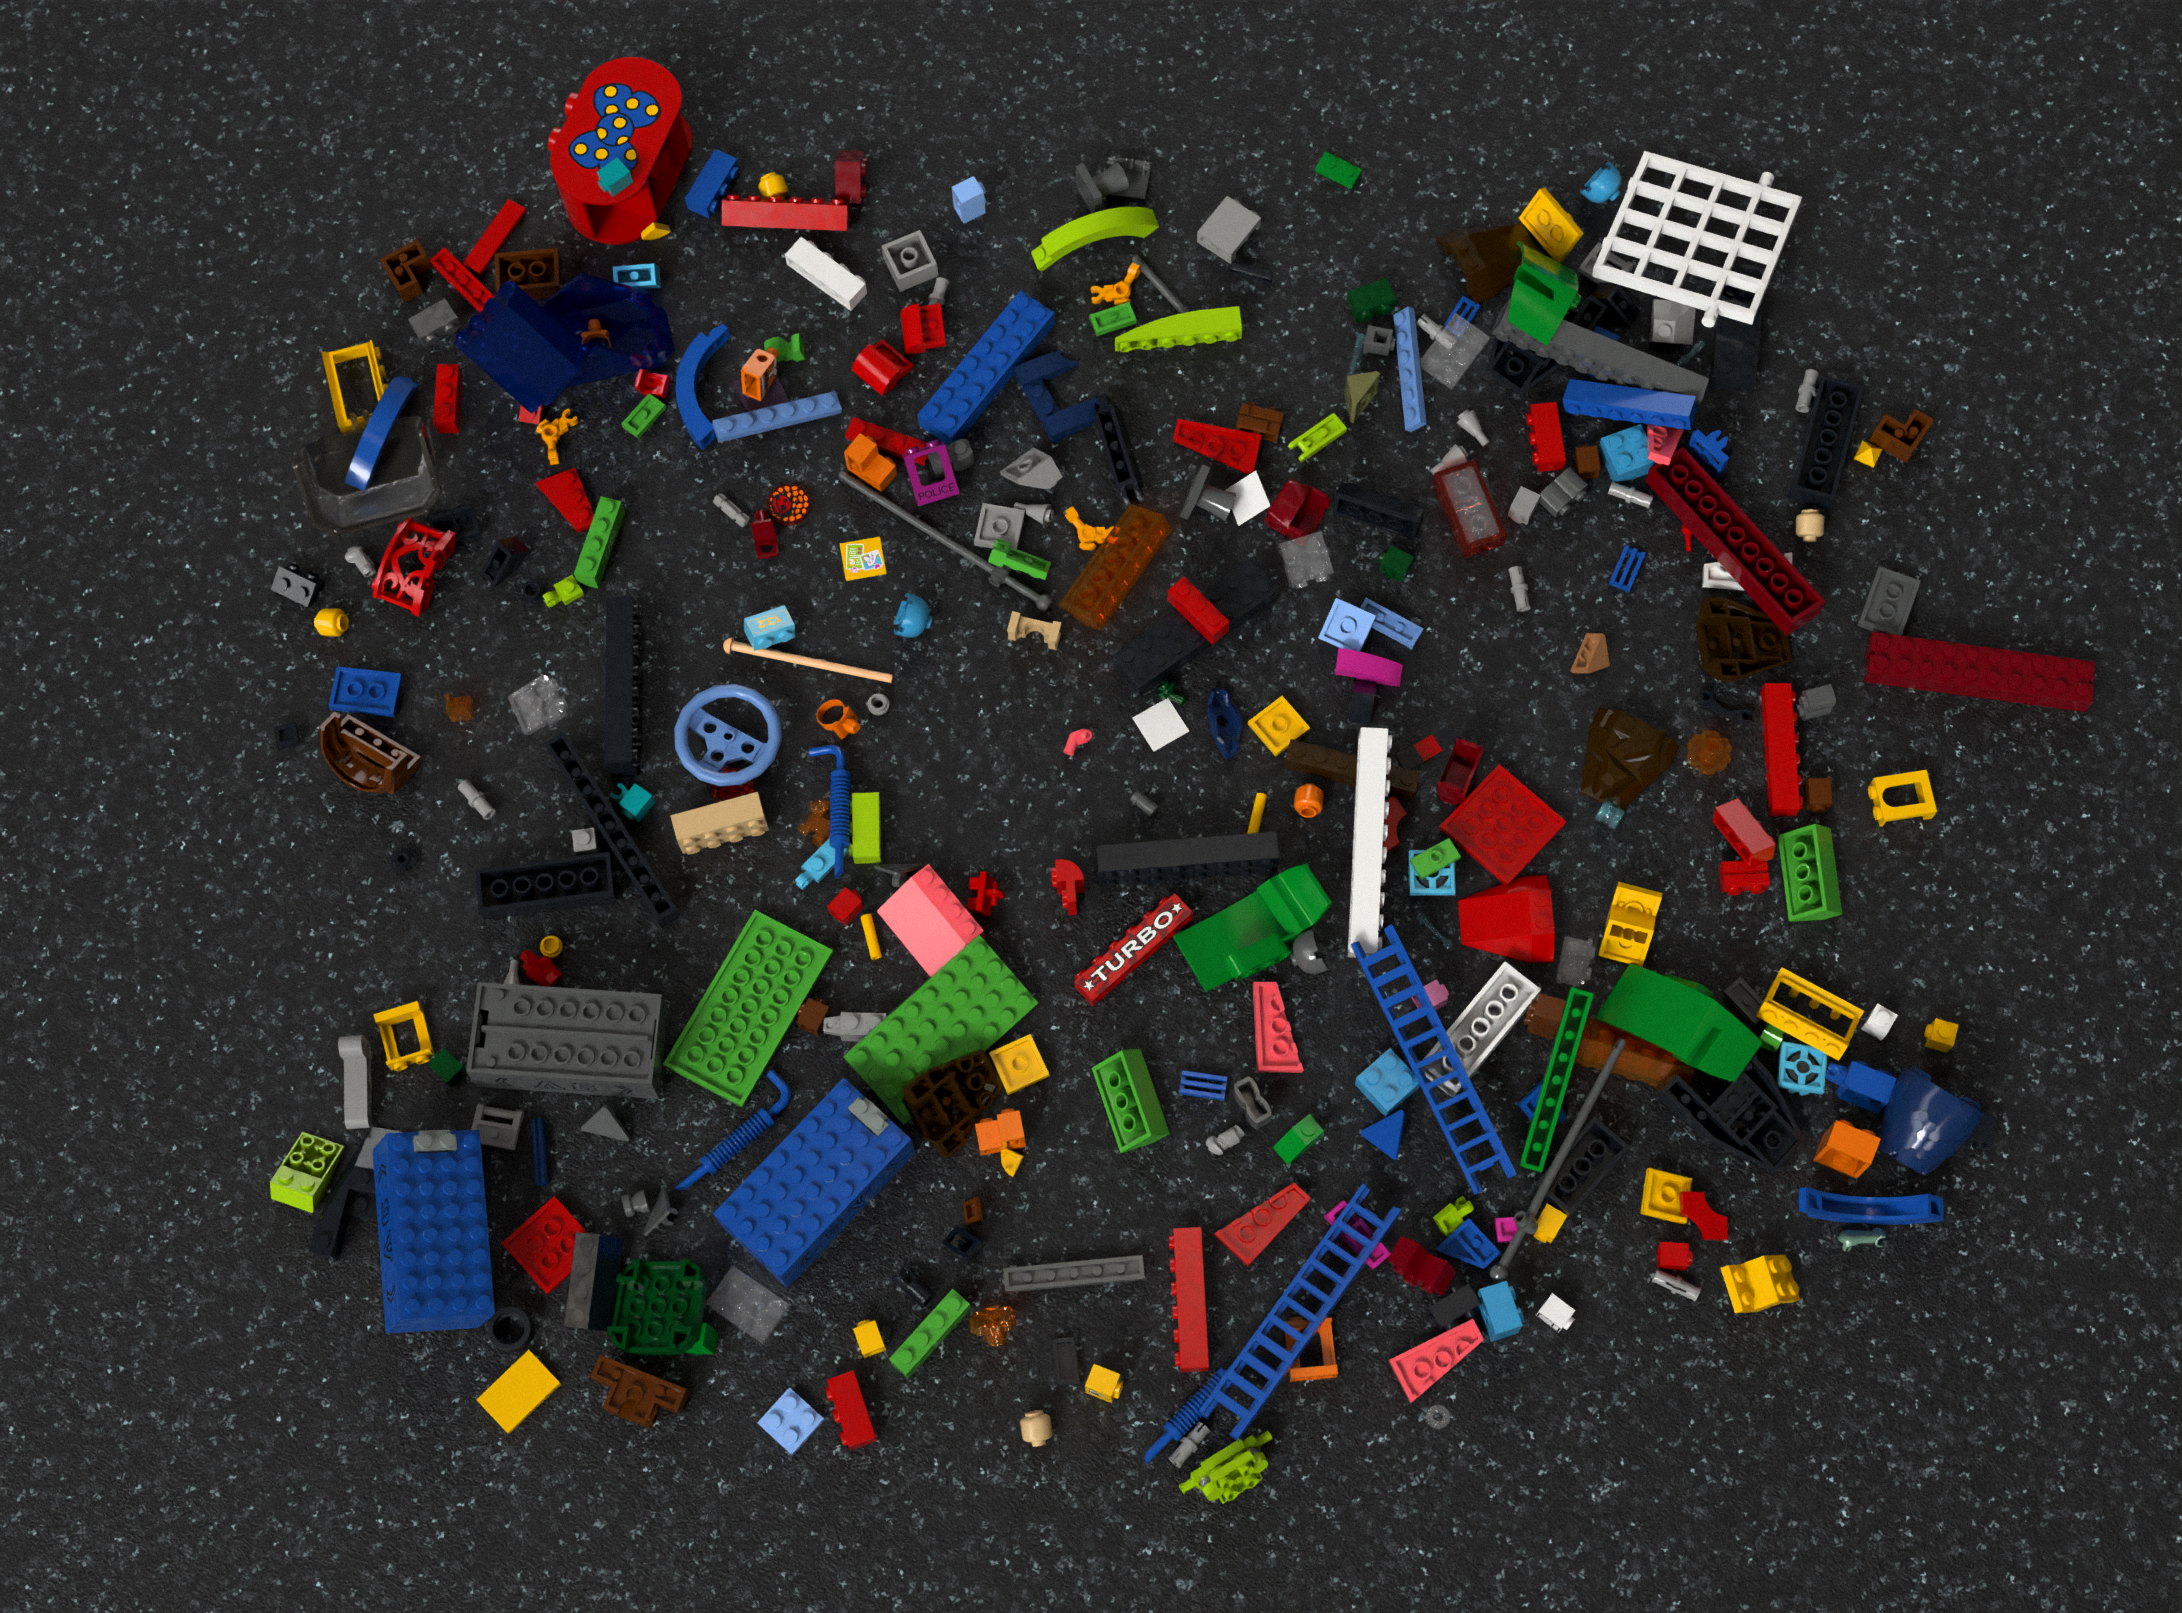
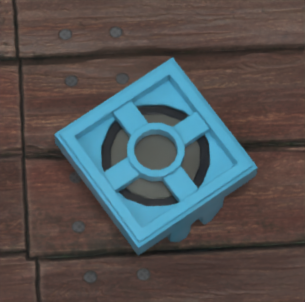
(1439, 883)
(1799, 1069)

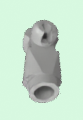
(363, 562)
(1226, 1139)

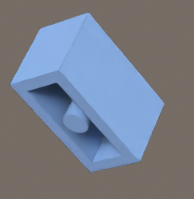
(969, 199)

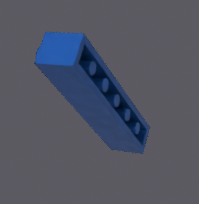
(1630, 404)

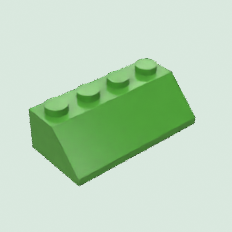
(1810, 874)
(1130, 1100)

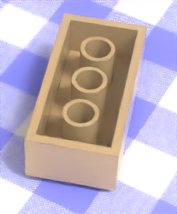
(719, 823)

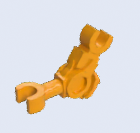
(1120, 291)
(552, 431)
(1087, 534)

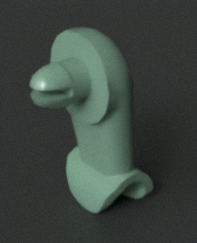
(1854, 1237)

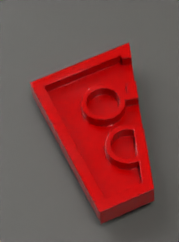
(569, 497)

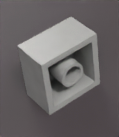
(910, 260)

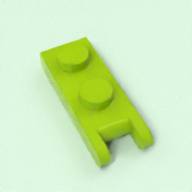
(1318, 436)

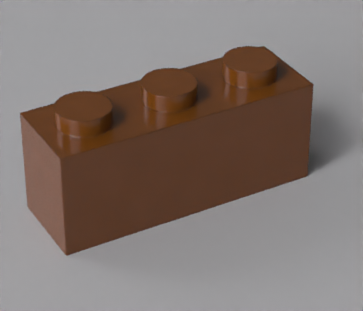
(1544, 1016)

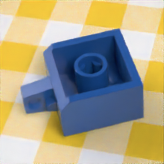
(1862, 1085)

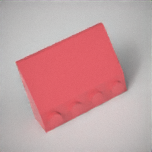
(929, 920)

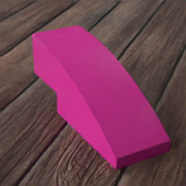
(1368, 667)
(1359, 1225)

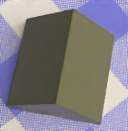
(1359, 392)

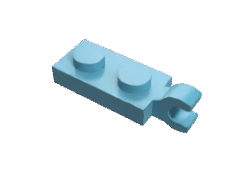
(818, 865)

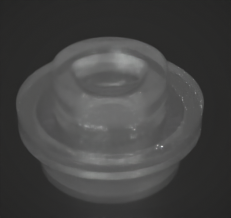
(1441, 1410)

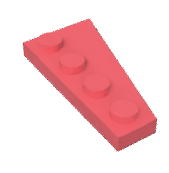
(1662, 443)
(1273, 1035)
(1429, 1361)

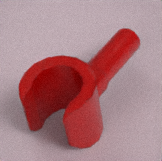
(1688, 535)

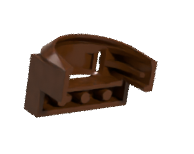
(352, 735)

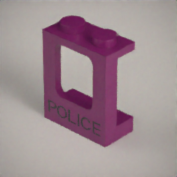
(937, 490)

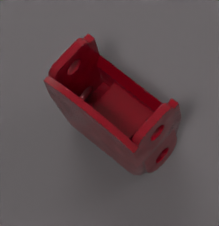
(1297, 510)
(1459, 772)

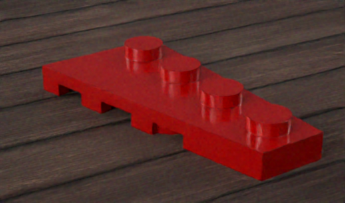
(1222, 444)
(1260, 1226)

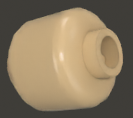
(1809, 525)
(1036, 1427)

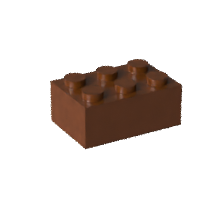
(532, 270)

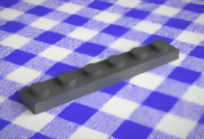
(1074, 1274)

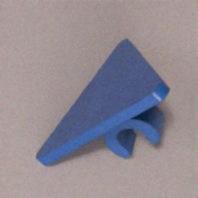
(1387, 1134)

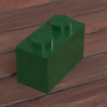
(1371, 300)

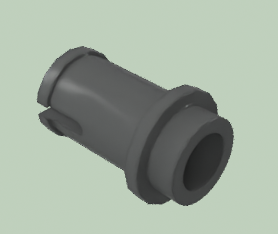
(1144, 803)

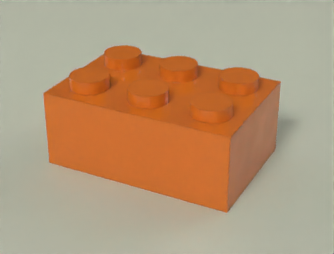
(1847, 1148)

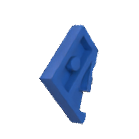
(1469, 1245)

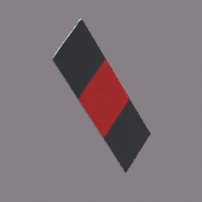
(1427, 747)

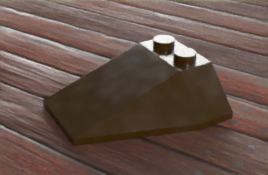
(1487, 257)
(1738, 640)

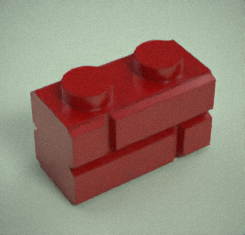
(1738, 877)

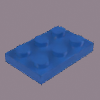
(365, 691)

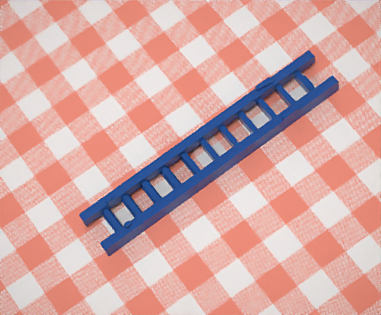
(1448, 1050)
(1260, 1337)

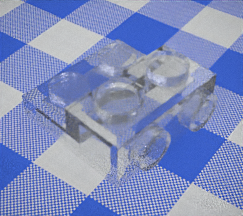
(1306, 560)
(538, 704)

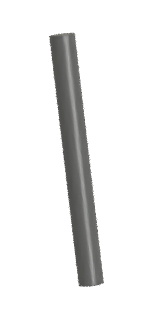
(1159, 284)

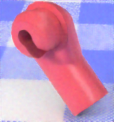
(1077, 738)

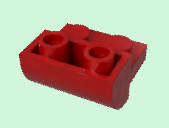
(922, 328)
(881, 366)
(1069, 881)

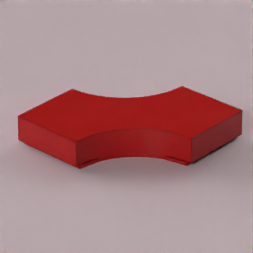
(1395, 815)
(1712, 1225)

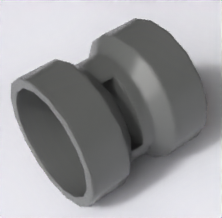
(638, 1202)

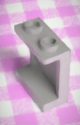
(1228, 228)

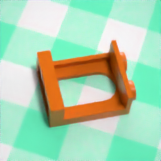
(1329, 1369)

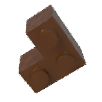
(404, 266)
(1899, 438)

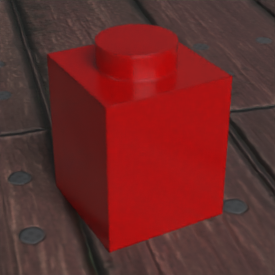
(846, 906)
(1673, 1256)

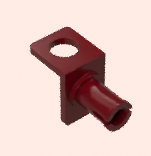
(764, 534)

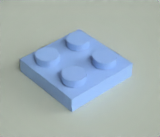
(1347, 626)
(791, 1421)

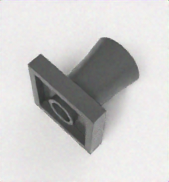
(1102, 185)
(1207, 497)

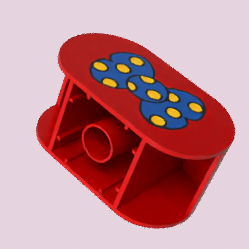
(628, 114)

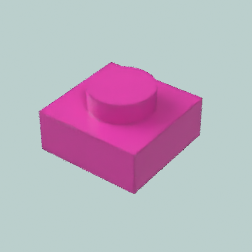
(1505, 1229)

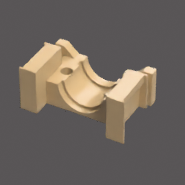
(1021, 626)

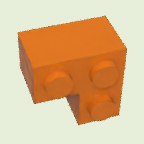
(866, 463)
(1000, 1133)

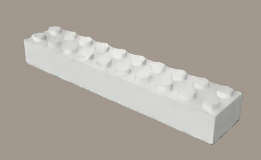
(1368, 839)

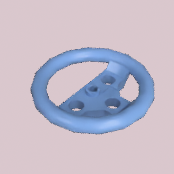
(726, 738)

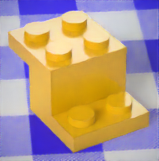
(1630, 924)
(1760, 1283)

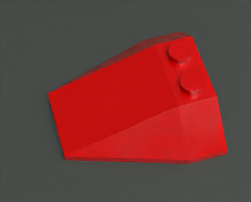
(1511, 920)

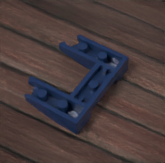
(1031, 380)

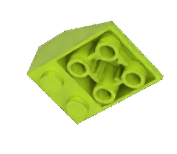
(306, 1172)

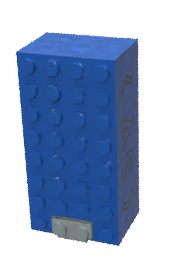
(815, 1182)
(433, 1231)

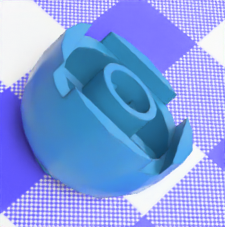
(1603, 184)
(912, 617)

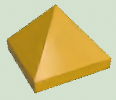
(1868, 453)

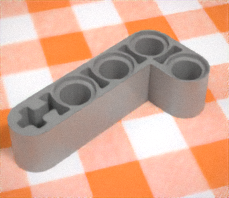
(357, 1081)

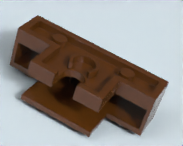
(635, 1393)

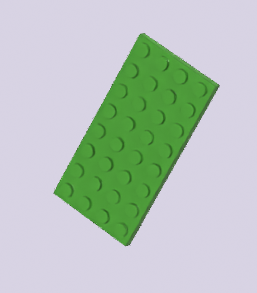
(748, 1008)
(948, 1016)

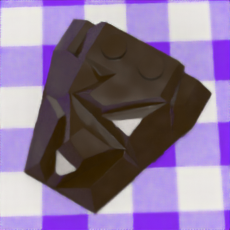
(1623, 757)
(950, 1099)

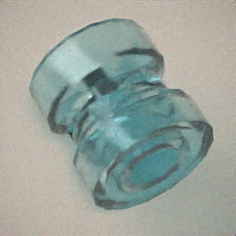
(1609, 814)

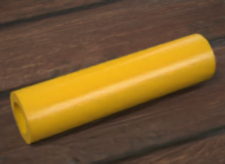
(1257, 813)
(871, 937)

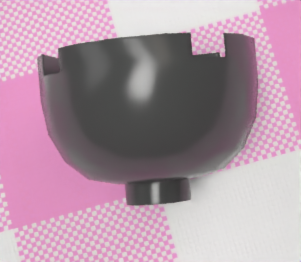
(1310, 953)

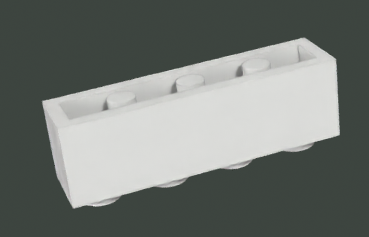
(826, 273)

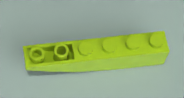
(1185, 329)

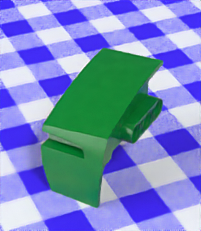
(1541, 294)
(1255, 929)
(1681, 1020)

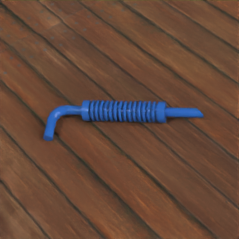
(839, 803)
(740, 1137)
(1189, 1414)

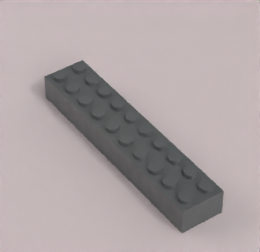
(1604, 358)

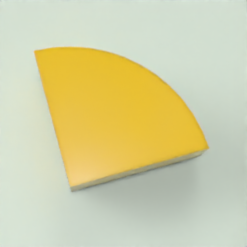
(655, 231)
(1010, 1161)

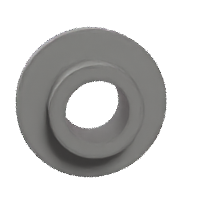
(875, 699)

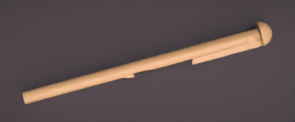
(731, 645)

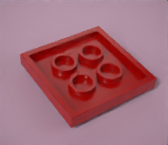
(546, 1244)

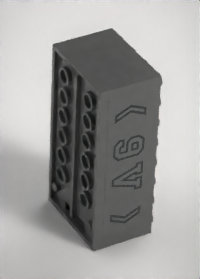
(568, 1040)

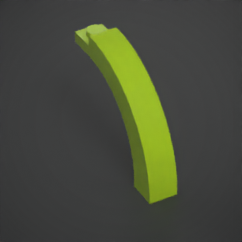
(1094, 227)

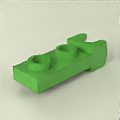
(1018, 560)

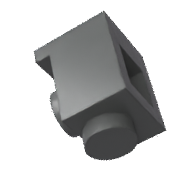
(1378, 341)

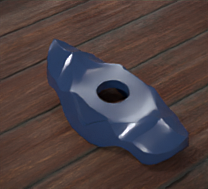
(1226, 737)

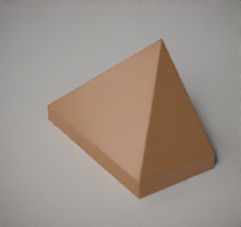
(1592, 654)

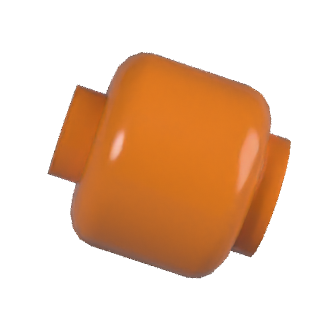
(1308, 800)

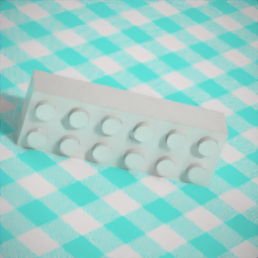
(1484, 1024)

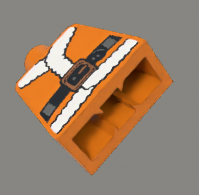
(759, 373)

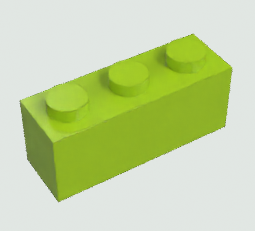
(865, 828)

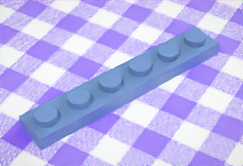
(1409, 369)
(776, 416)

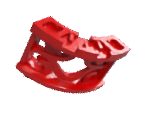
(421, 593)

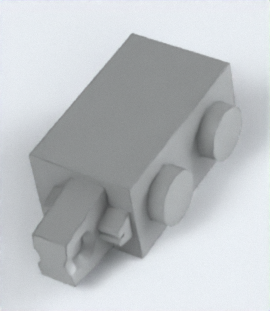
(852, 1025)

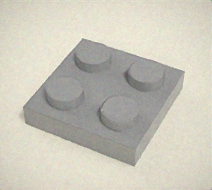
(999, 523)

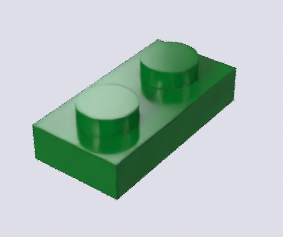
(1338, 170)

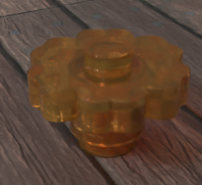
(1708, 752)
(993, 1324)

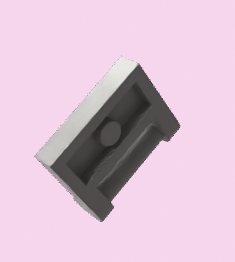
(1587, 266)
(495, 1133)

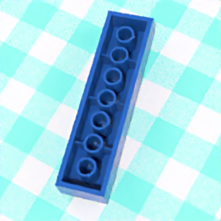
(986, 369)

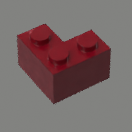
(849, 173)
(1421, 1267)

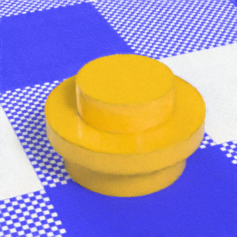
(551, 946)

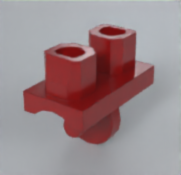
(987, 894)

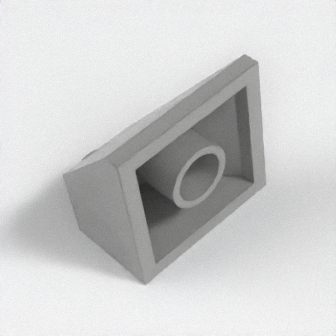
(1672, 322)
(1033, 470)

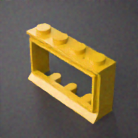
(346, 354)
(1800, 1026)

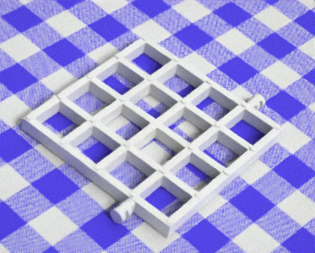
(1698, 236)

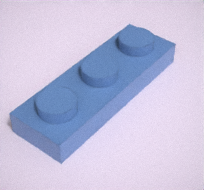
(1393, 624)

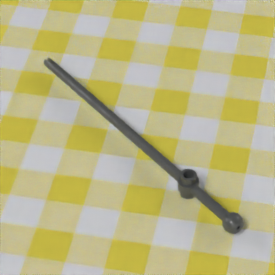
(998, 576)
(1525, 1220)

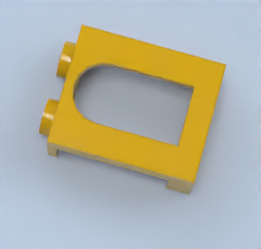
(1884, 812)
(396, 1015)

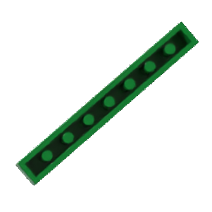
(1555, 1079)

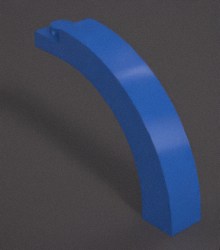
(687, 380)
(378, 431)
(1871, 1210)

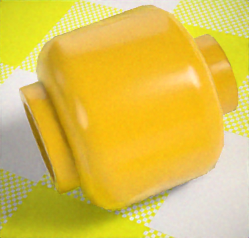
(773, 185)
(331, 622)

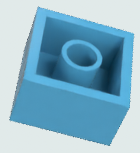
(1626, 454)
(1387, 1082)
(1500, 1311)

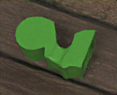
(787, 350)
(1771, 1038)

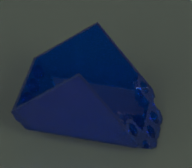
(636, 326)
(522, 347)

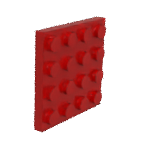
(1502, 825)

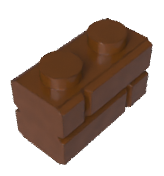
(1260, 421)

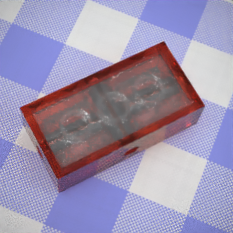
(1469, 509)

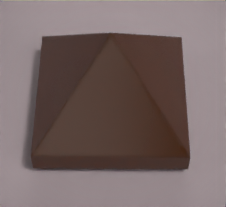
(973, 1210)

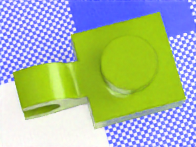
(565, 591)
(1451, 1216)

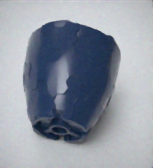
(1925, 1121)

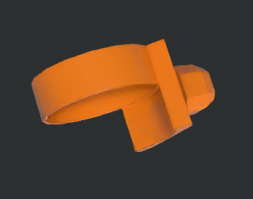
(595, 329)
(845, 725)

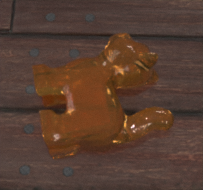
(816, 822)

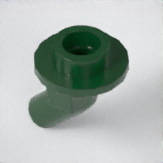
(1166, 690)

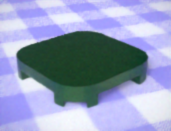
(659, 1307)

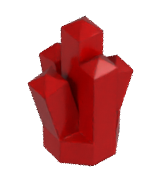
(542, 970)

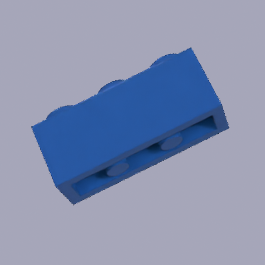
(712, 183)

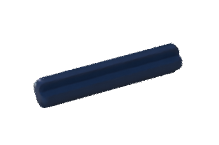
(540, 1151)

